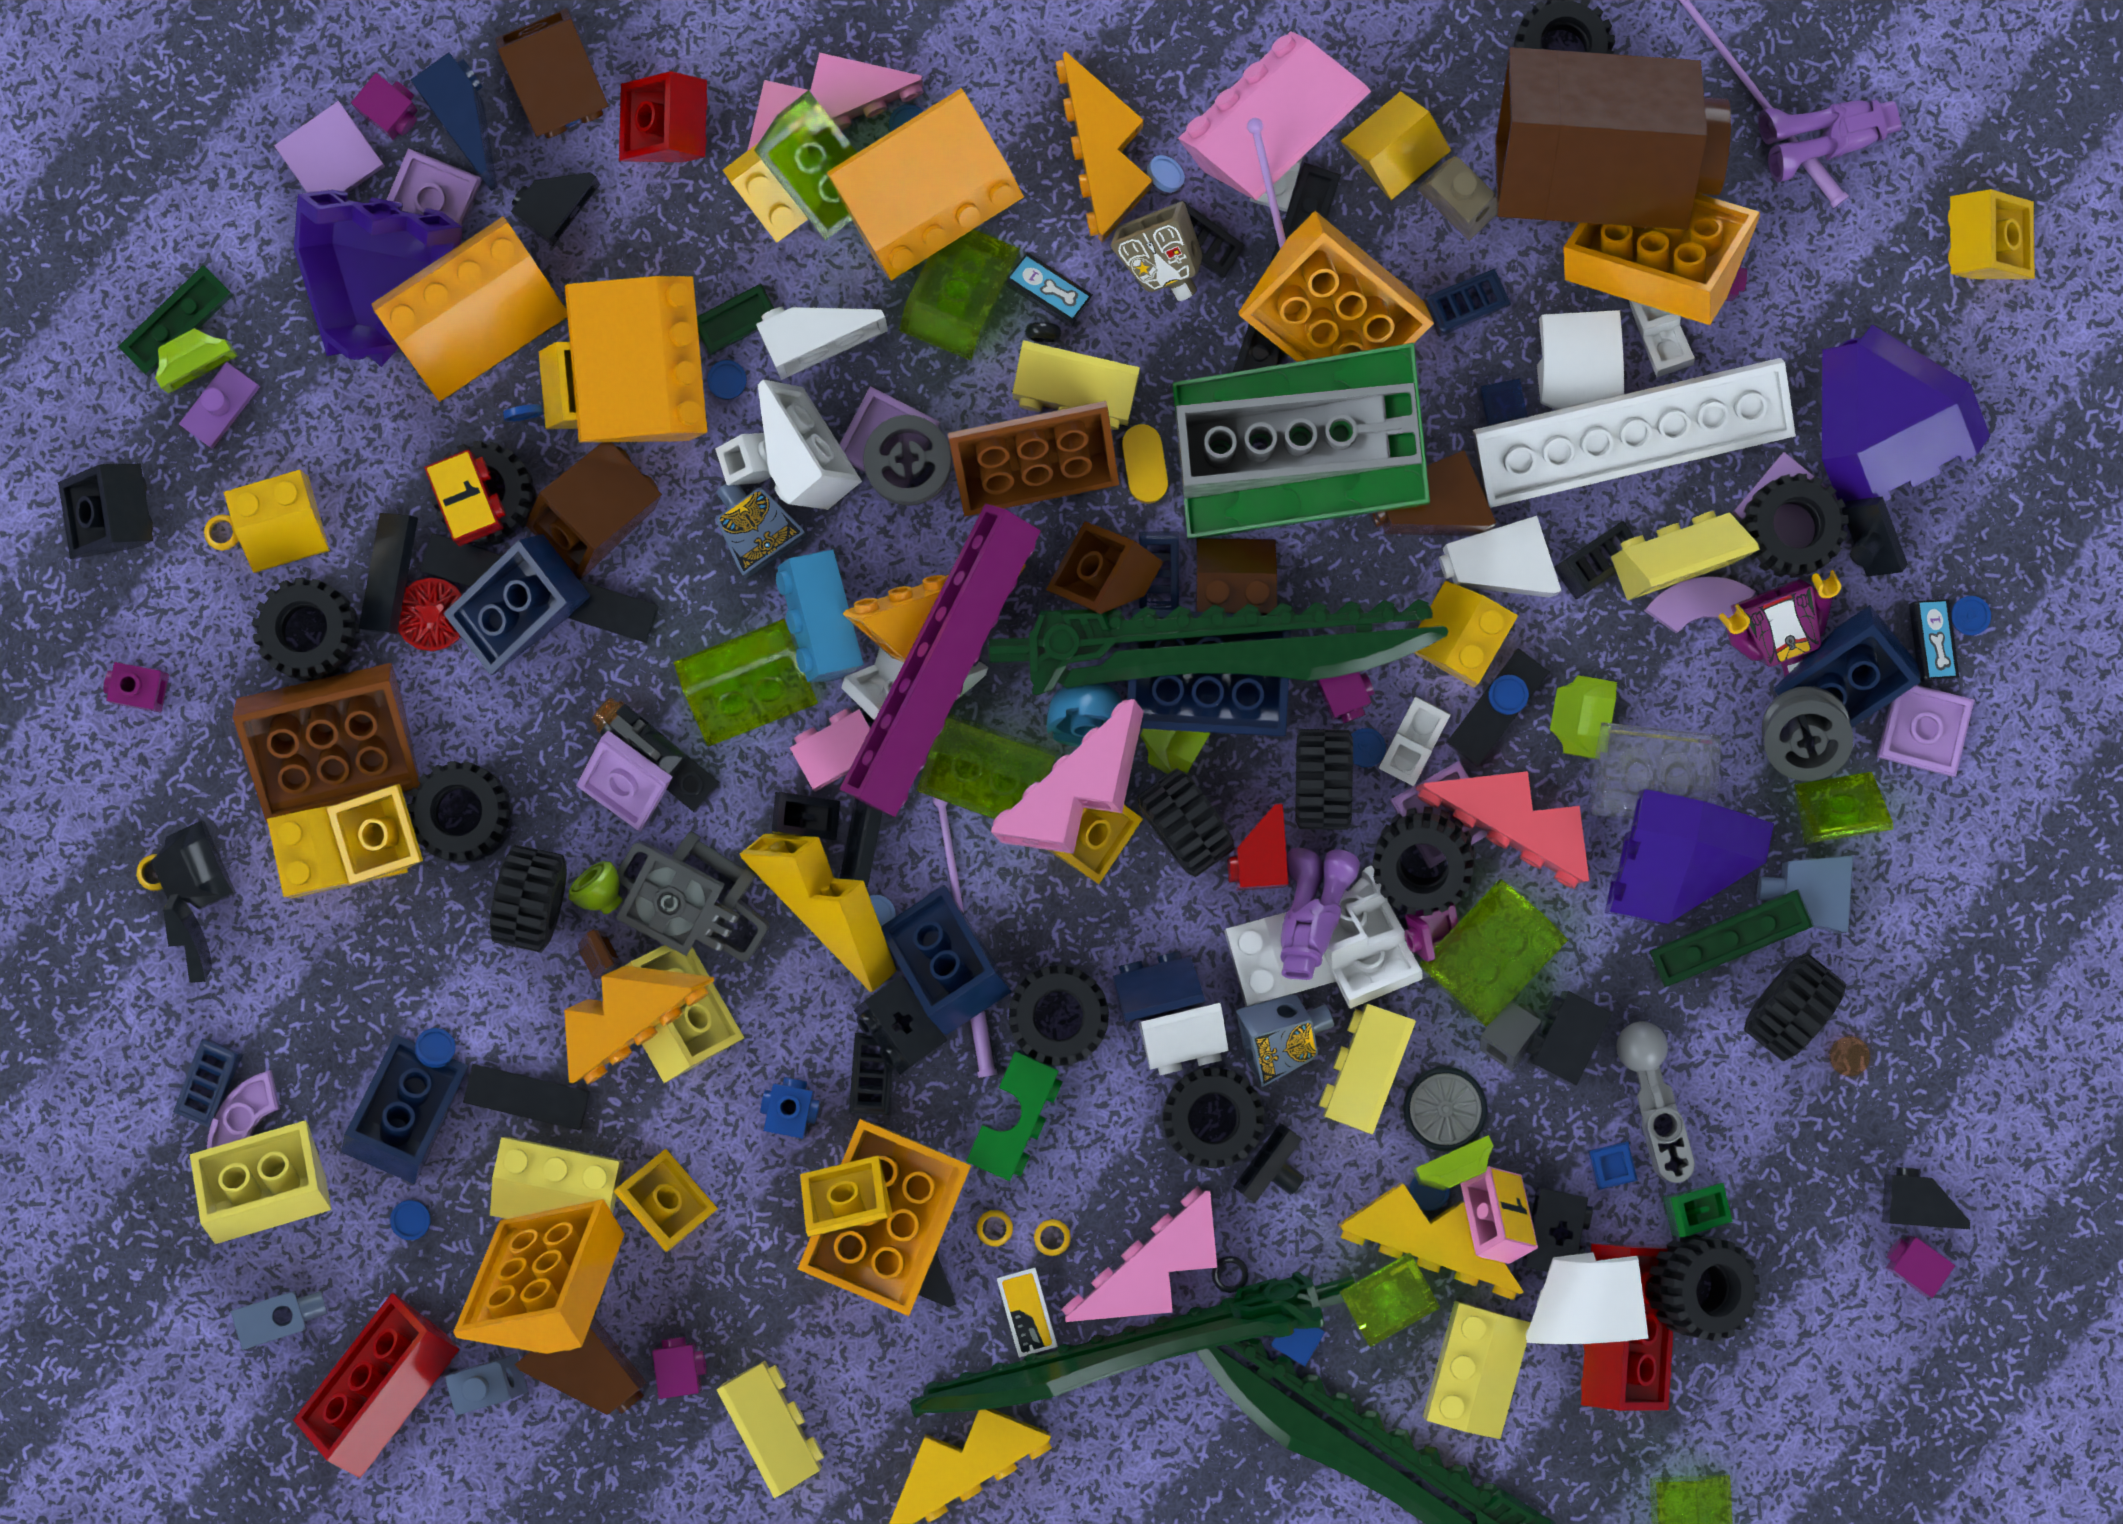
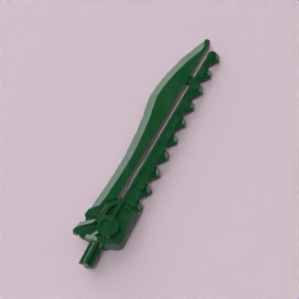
(1084, 636)
(1256, 1311)
(1316, 1439)

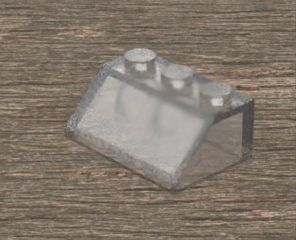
(1655, 760)

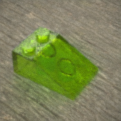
(959, 293)

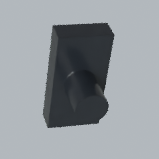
(1874, 537)
(1272, 1166)

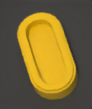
(1145, 463)

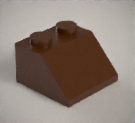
(1104, 570)
(1236, 574)

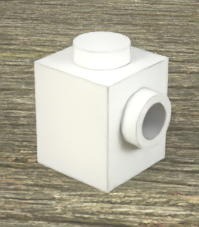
(744, 459)

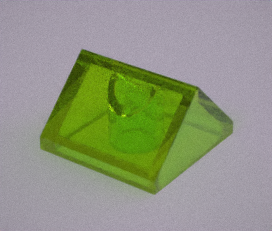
(1841, 808)
(1389, 1300)

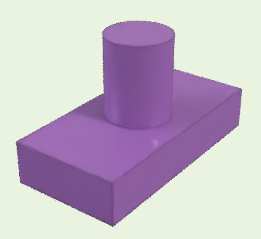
(219, 405)

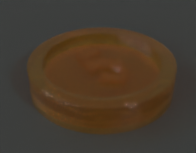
(1849, 1056)

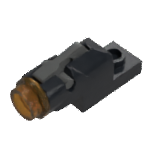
(689, 782)

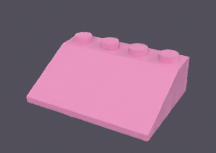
(1295, 95)

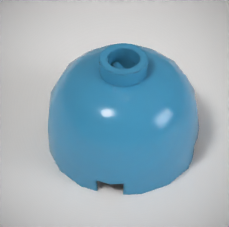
(1079, 710)

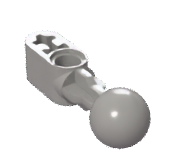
(1643, 1049)

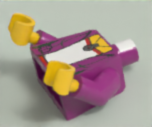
(1782, 621)

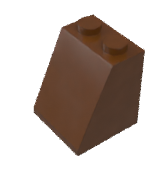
(552, 74)
(593, 507)
(1454, 508)
(591, 1374)

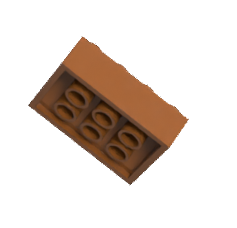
(1034, 458)
(326, 740)

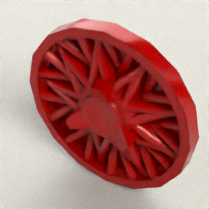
(422, 614)

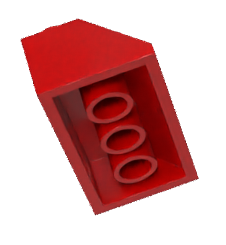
(1632, 1372)
(375, 1386)

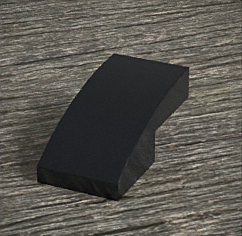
(185, 931)

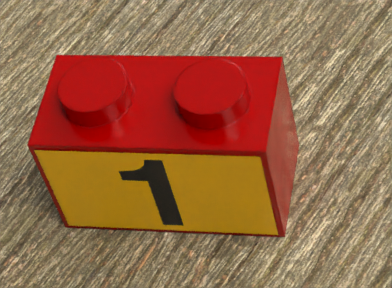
(465, 497)

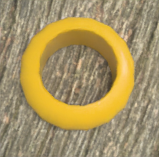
(208, 536)
(140, 874)
(994, 1213)
(1052, 1252)

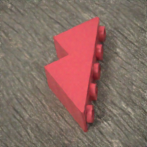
(1505, 811)

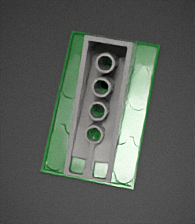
(1335, 433)

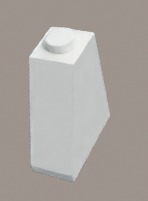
(1503, 561)

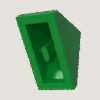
(1697, 1210)

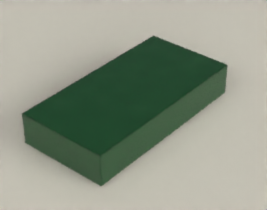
(733, 319)

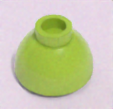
(597, 888)

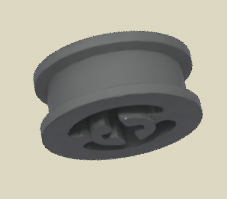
(877, 464)
(1781, 741)

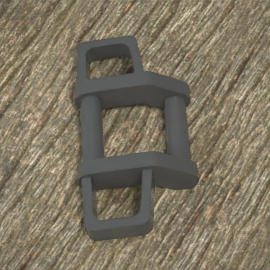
(741, 877)

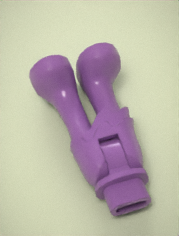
(1847, 126)
(1309, 922)

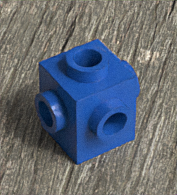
(783, 1123)

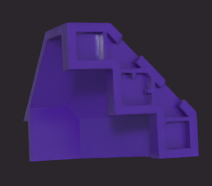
(355, 256)
(1892, 417)
(1682, 856)

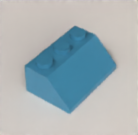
(816, 616)

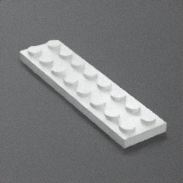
(1634, 432)

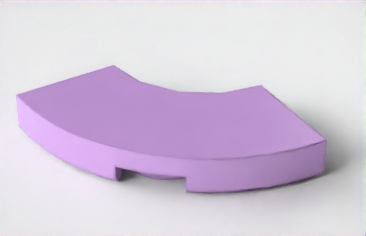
(1697, 599)
(244, 1110)

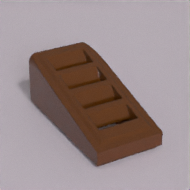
(598, 953)

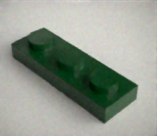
(184, 310)

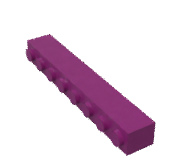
(940, 659)

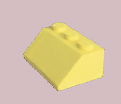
(1071, 379)
(1681, 553)
(699, 1031)
(1367, 1067)
(547, 1177)
(259, 1182)
(1476, 1370)
(771, 1427)

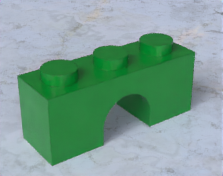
(1003, 1150)

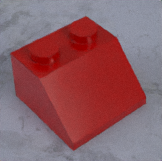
(663, 118)
(1261, 856)

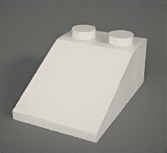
(811, 335)
(802, 449)
(1258, 965)
(1184, 1037)

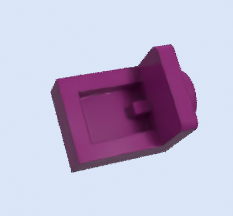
(1428, 931)

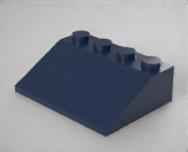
(1212, 701)

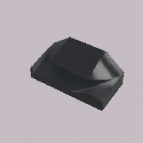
(192, 867)

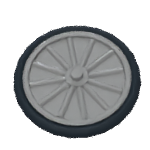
(1445, 1109)

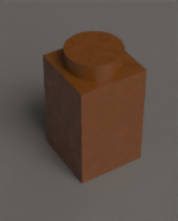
(1607, 139)

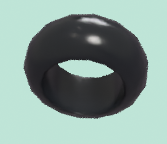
(1043, 332)
(1244, 1270)

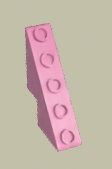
(842, 89)
(1088, 778)
(1143, 1280)

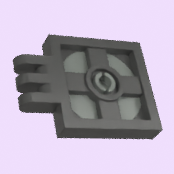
(676, 904)

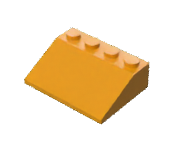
(925, 184)
(1664, 267)
(1331, 298)
(470, 309)
(636, 360)
(891, 1255)
(542, 1279)

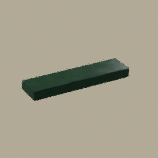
(1731, 938)

